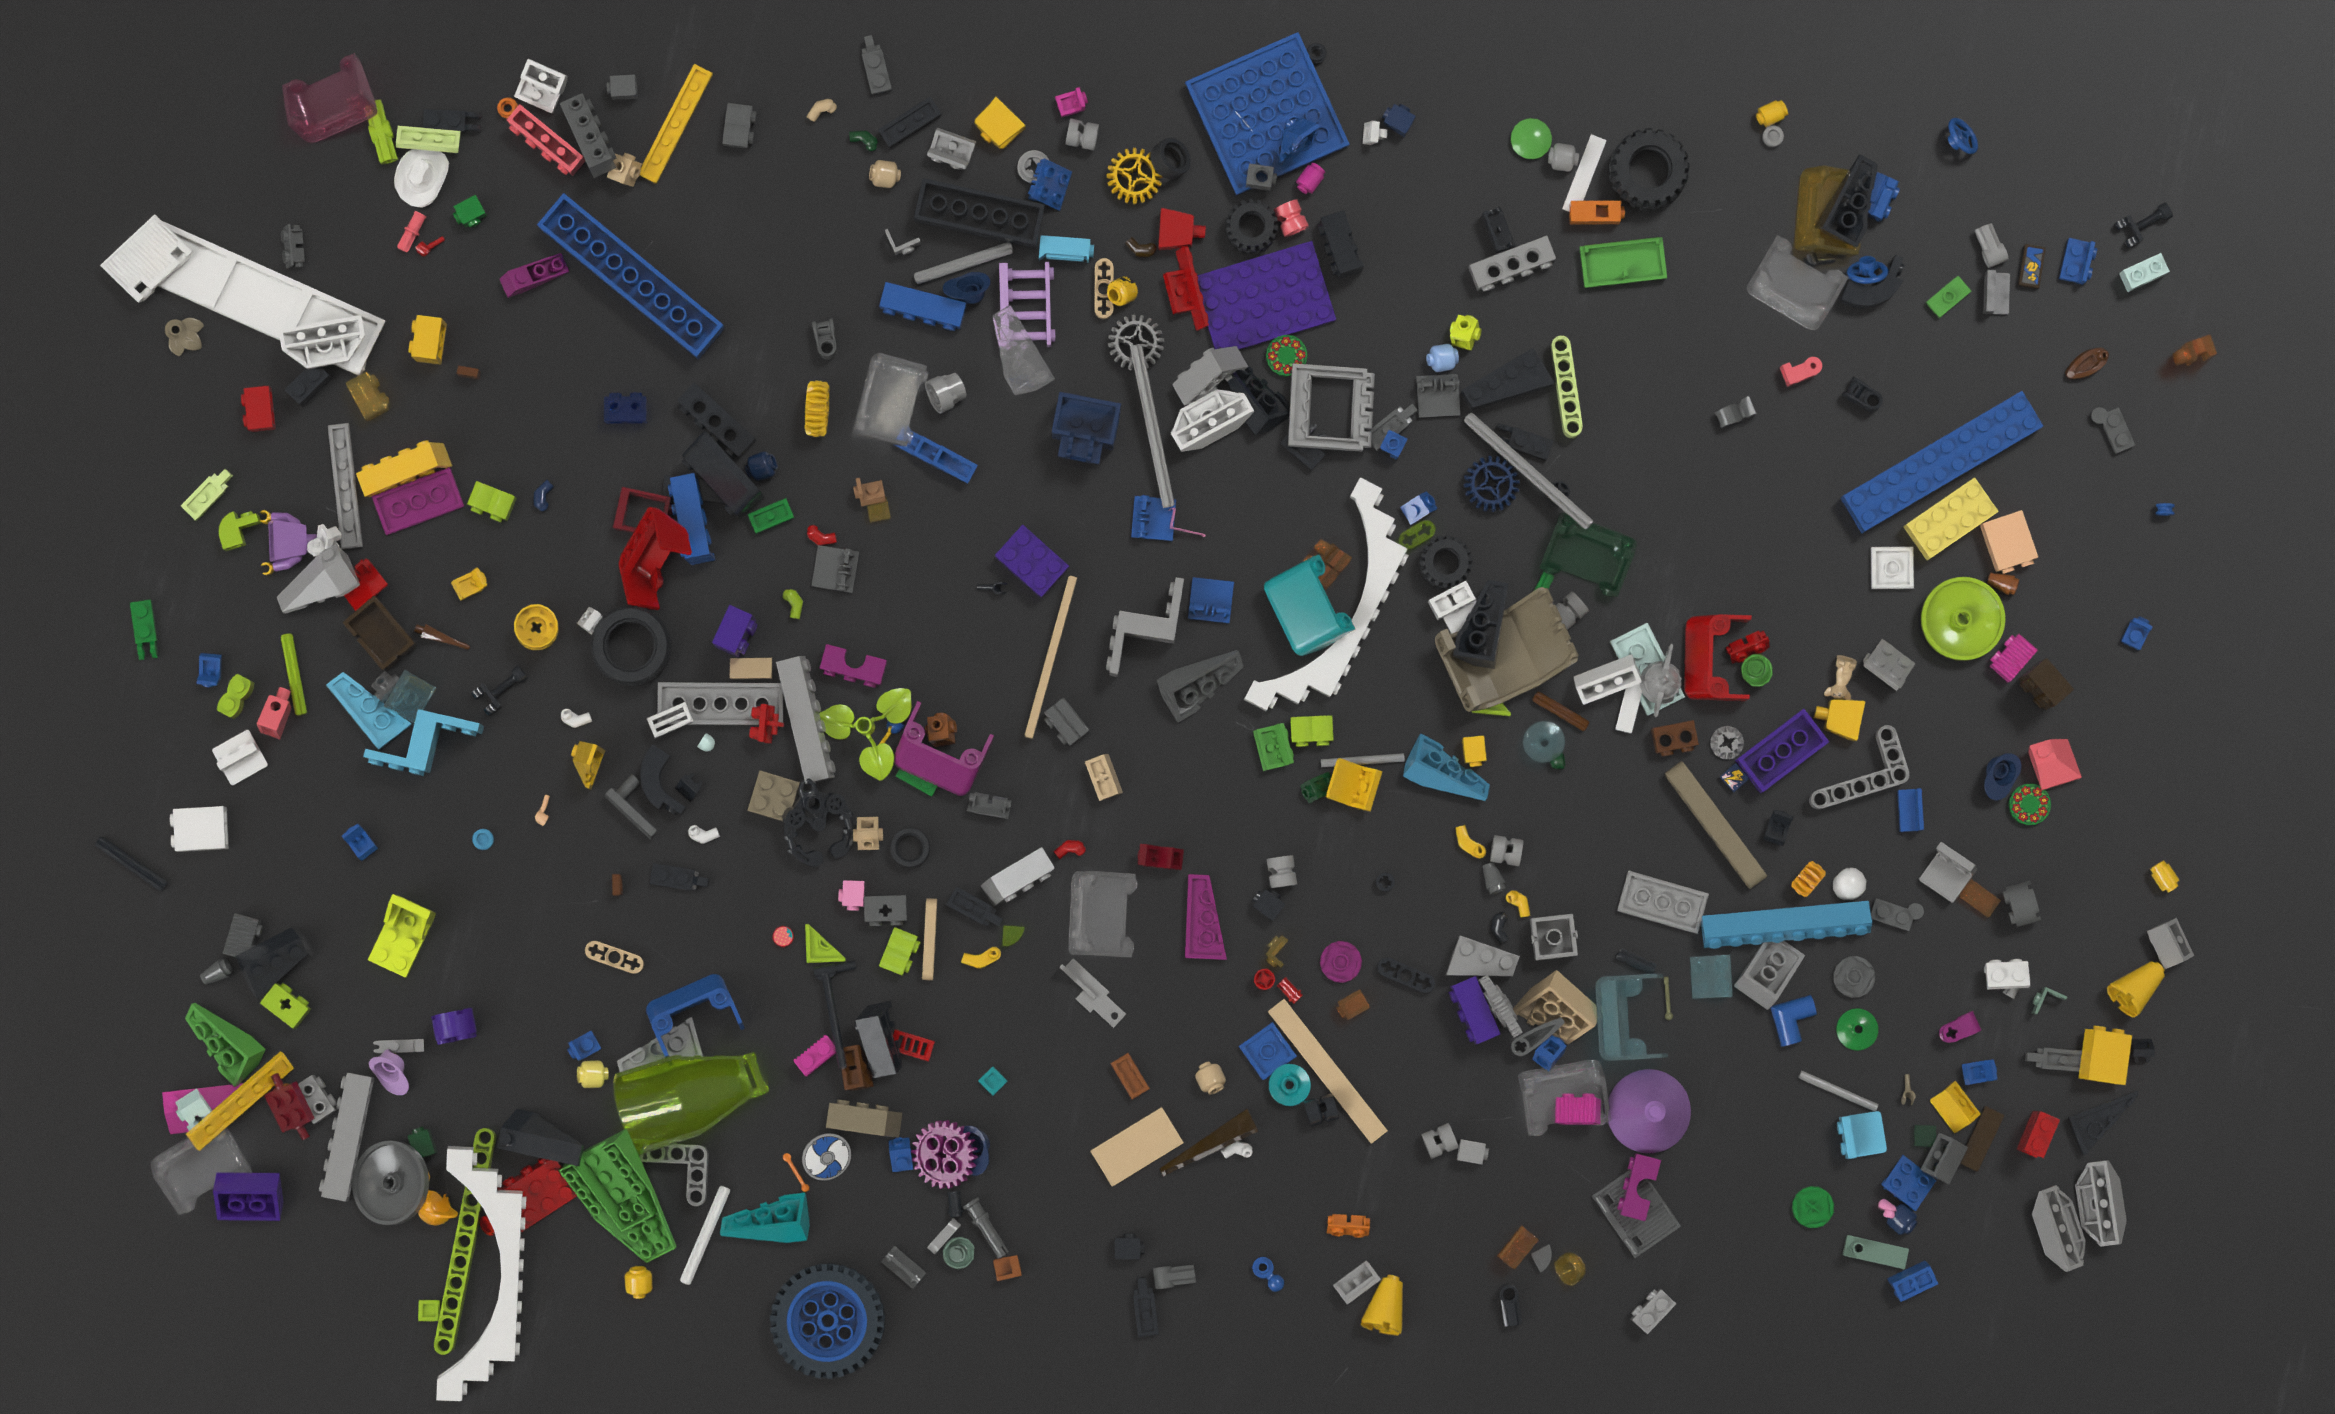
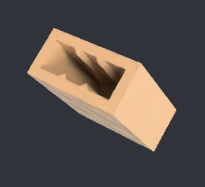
(2009, 542)

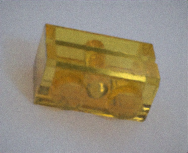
(367, 395)

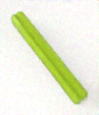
(293, 674)

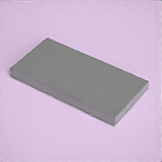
(1662, 902)

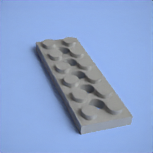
(710, 693)

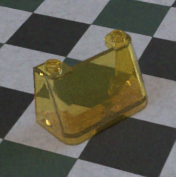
(1815, 192)

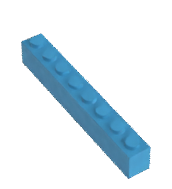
(1786, 924)

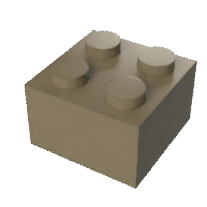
(773, 795)

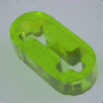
(1414, 530)

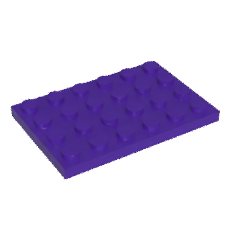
(1266, 298)

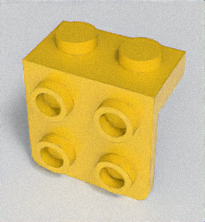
(1353, 784)

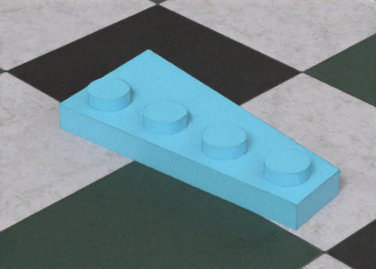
(368, 711)

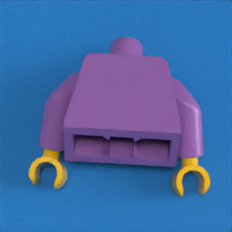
(286, 540)

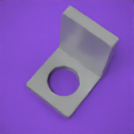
(905, 248)

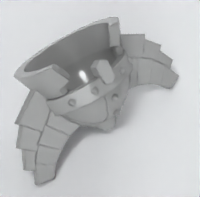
(1660, 681)

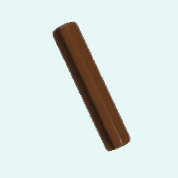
(1561, 711)

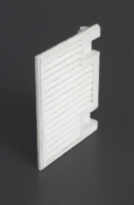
(146, 258)

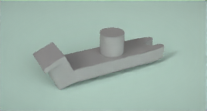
(400, 1046)

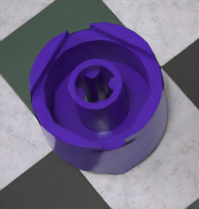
(454, 1026)

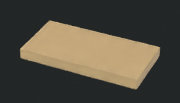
(1136, 1146)

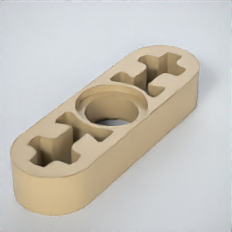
(1098, 273)
(601, 946)

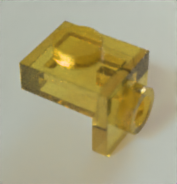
(1275, 946)

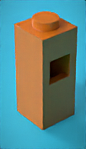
(1595, 212)

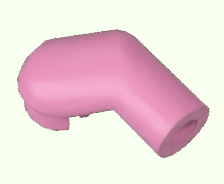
(1889, 1209)

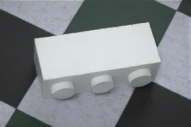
(1607, 679)

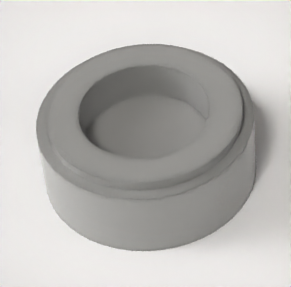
(1773, 136)

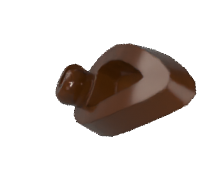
(2087, 363)

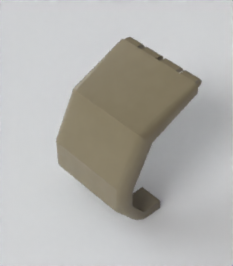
(1530, 652)

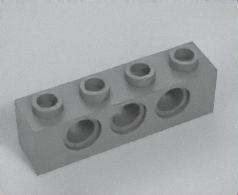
(1540, 247)

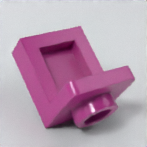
(1071, 102)

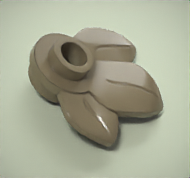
(186, 337)

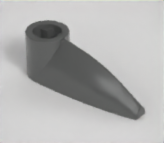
(1536, 1036)

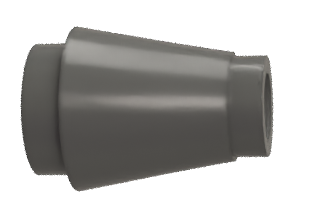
(1493, 879)
(217, 971)

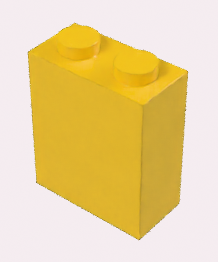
(2105, 1055)

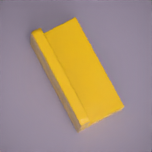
(1955, 1107)

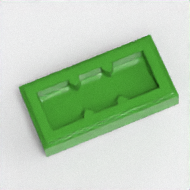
(1948, 296)

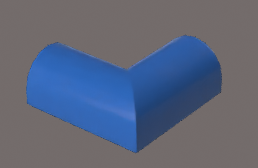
(1786, 1017)

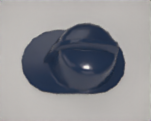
(967, 288)
(2001, 775)
(982, 1144)

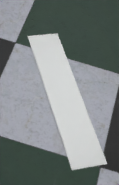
(1585, 170)

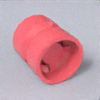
(1290, 218)

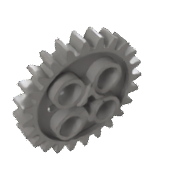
(1500, 1006)

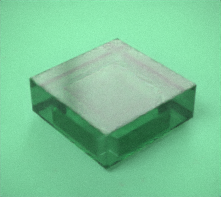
(1924, 1135)

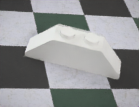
(323, 342)
(1210, 419)

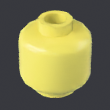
(592, 1074)

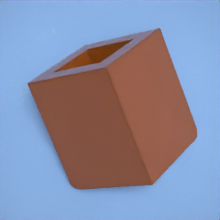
(1007, 1267)

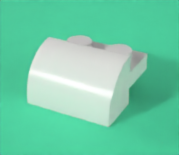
(541, 86)

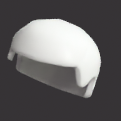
(1849, 884)

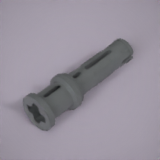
(981, 1219)

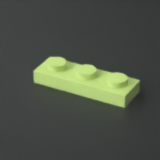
(428, 139)

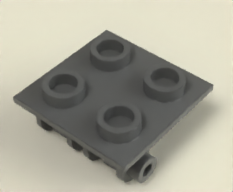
(1438, 395)
(835, 568)

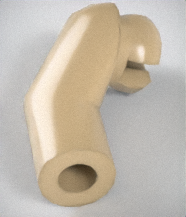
(821, 106)

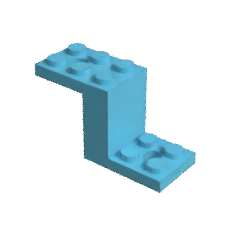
(423, 742)

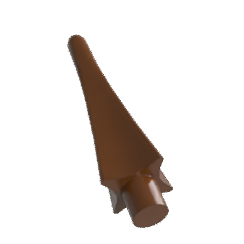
(432, 634)

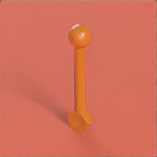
(787, 1157)

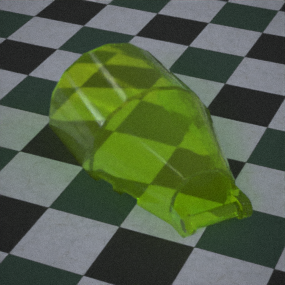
(682, 1096)

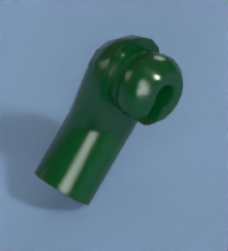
(866, 137)

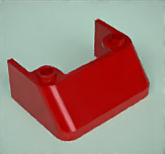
(646, 553)
(1699, 657)

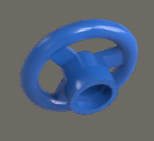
(1959, 138)
(1867, 266)

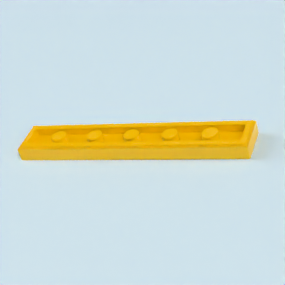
(675, 123)
(238, 1101)

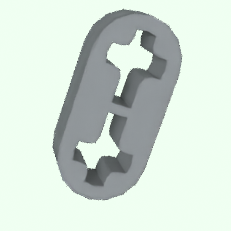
(943, 1236)

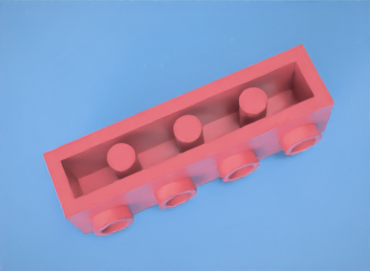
(546, 140)

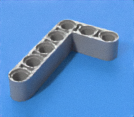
(1868, 780)
(693, 1164)

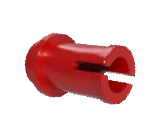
(1289, 990)

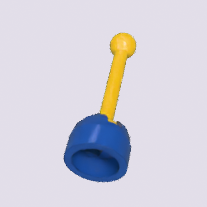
(892, 729)

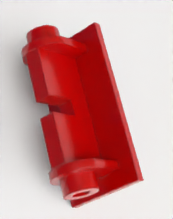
(1756, 644)

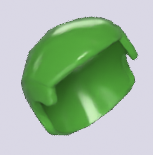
(1756, 670)

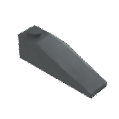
(1190, 685)

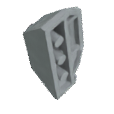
(2101, 1203)
(2059, 1228)

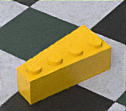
(403, 468)

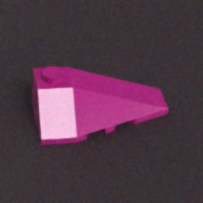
(212, 1095)

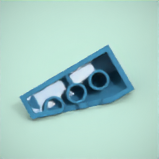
(1437, 770)

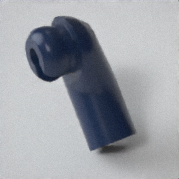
(540, 495)

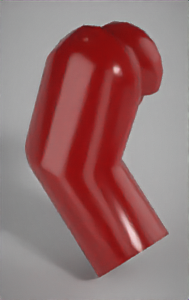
(820, 538)
(1070, 846)

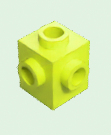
(1465, 332)

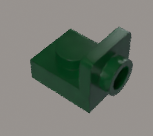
(1316, 787)

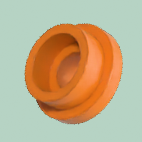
(501, 105)

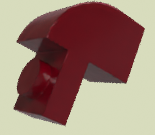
(1160, 857)

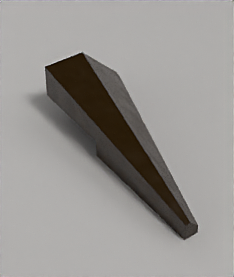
(1227, 1134)

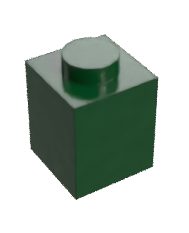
(422, 1142)

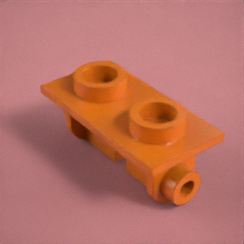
(1357, 1227)

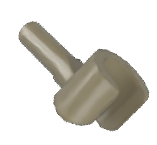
(1908, 1093)

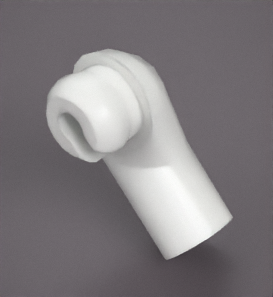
(573, 719)
(702, 836)
(1239, 1148)

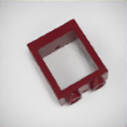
(623, 505)

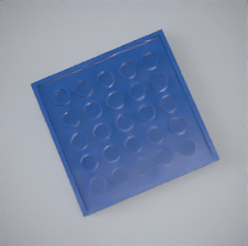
(1267, 93)

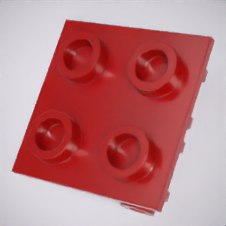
(370, 584)

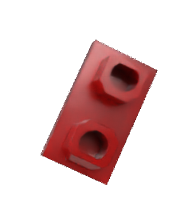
(767, 724)

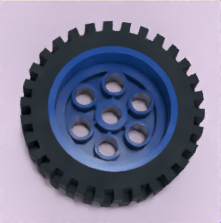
(805, 1350)

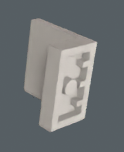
(1948, 873)

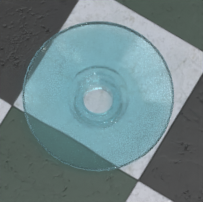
(1544, 731)

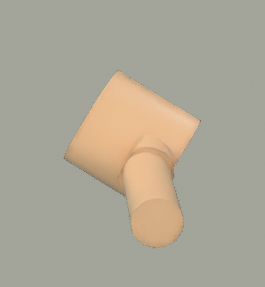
(541, 817)

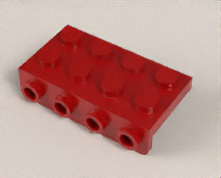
(543, 1189)

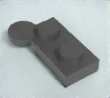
(2114, 427)
(1896, 915)

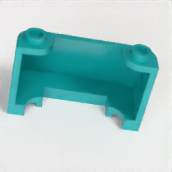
(1305, 608)

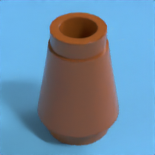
(2005, 583)

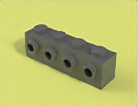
(588, 136)

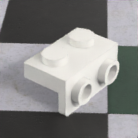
(2007, 974)

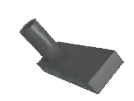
(618, 798)

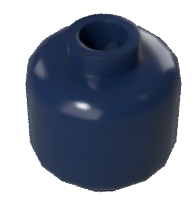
(761, 466)
(1903, 1221)

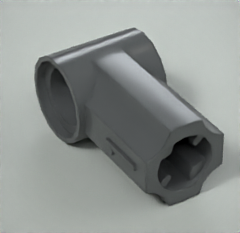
(1169, 1276)

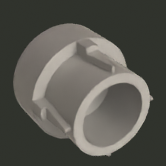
(945, 391)

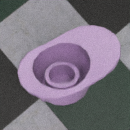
(389, 1071)

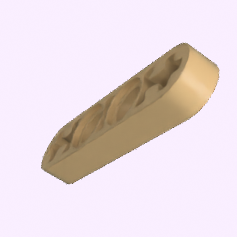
(929, 939)

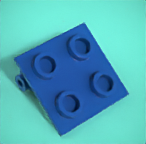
(1050, 184)
(1151, 519)
(1211, 600)
(1908, 1183)

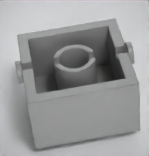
(1553, 937)

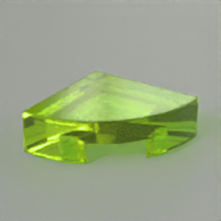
(1012, 934)

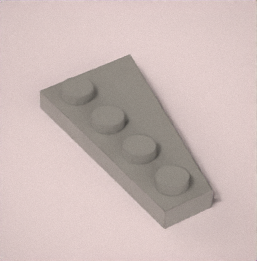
(679, 1041)

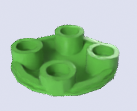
(1531, 138)

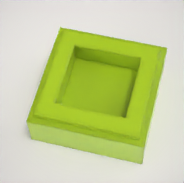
(429, 1310)

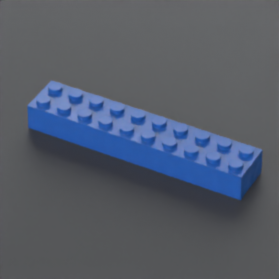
(631, 276)
(1941, 462)

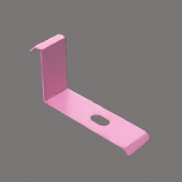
(1171, 524)

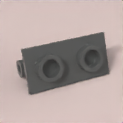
(291, 238)
(997, 807)
(903, 1267)

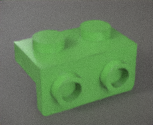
(1273, 747)

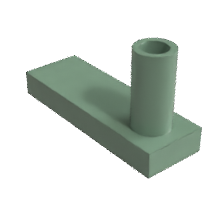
(1875, 1252)

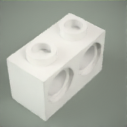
(1451, 600)

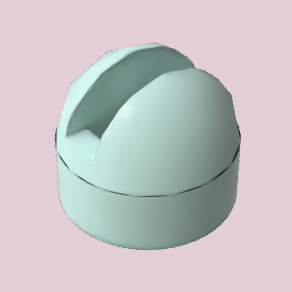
(707, 743)

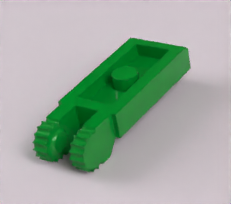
(144, 627)

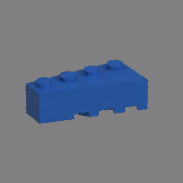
(688, 510)

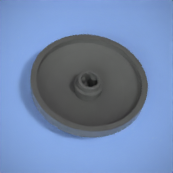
(390, 1182)

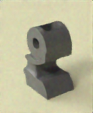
(1735, 413)

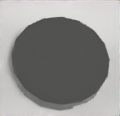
(1854, 976)

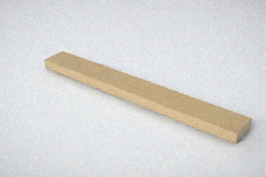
(1050, 658)
(1327, 1071)

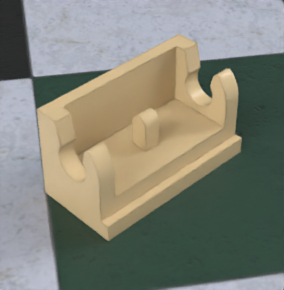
(1103, 777)

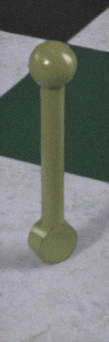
(1668, 1015)

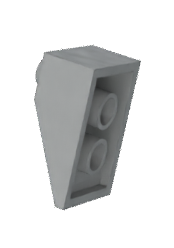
(1769, 972)

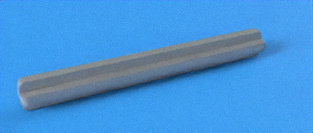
(963, 263)

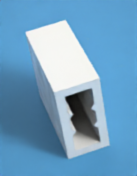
(199, 829)

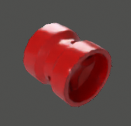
(1264, 979)

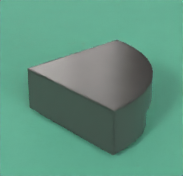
(1542, 1257)

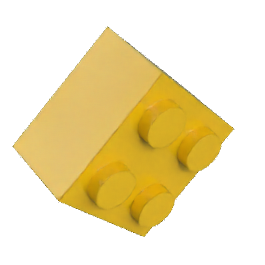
(428, 339)

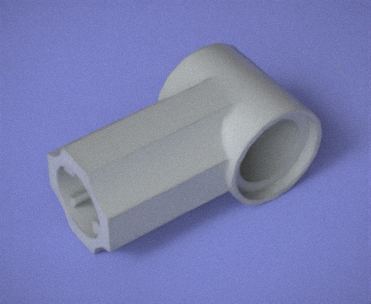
(1993, 250)

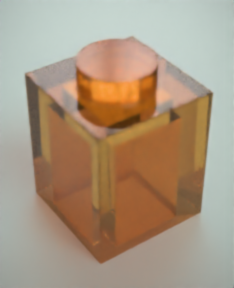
(1352, 1005)

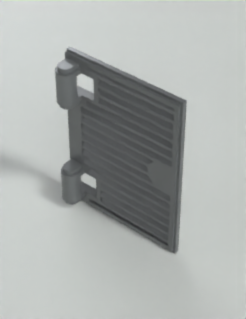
(1659, 1219)

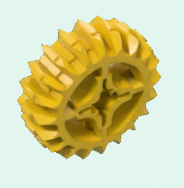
(1125, 173)
(817, 408)

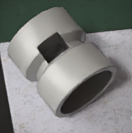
(1082, 134)
(1571, 609)
(1499, 847)
(1282, 871)
(1446, 1137)

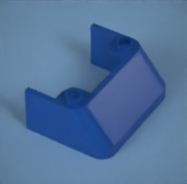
(708, 988)

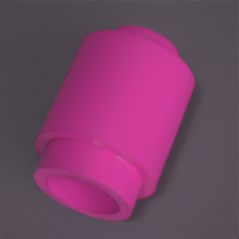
(1310, 178)

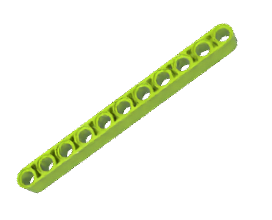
(466, 1252)

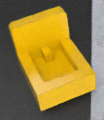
(469, 584)

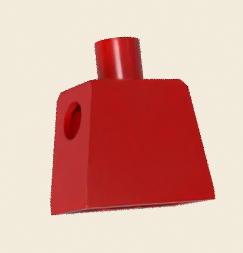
(1178, 230)

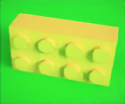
(1950, 519)

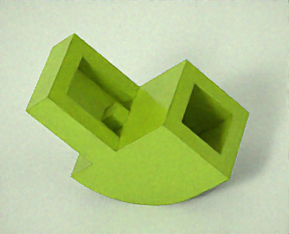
(231, 529)

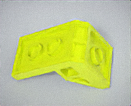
(401, 935)

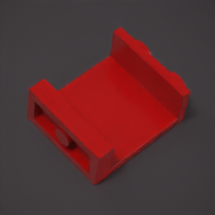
(2038, 1134)

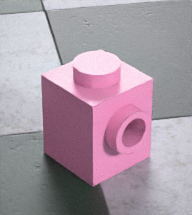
(852, 895)

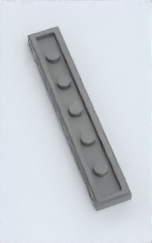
(345, 486)

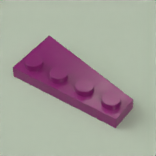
(1202, 923)

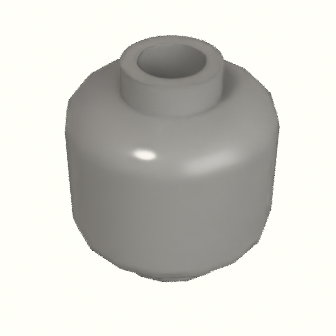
(1563, 157)

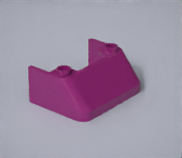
(935, 766)

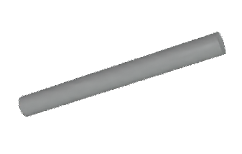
(1361, 760)
(1838, 1091)

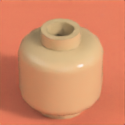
(884, 174)
(1210, 1078)

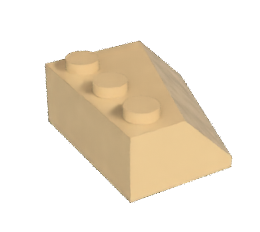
(1555, 999)

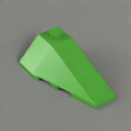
(231, 1047)

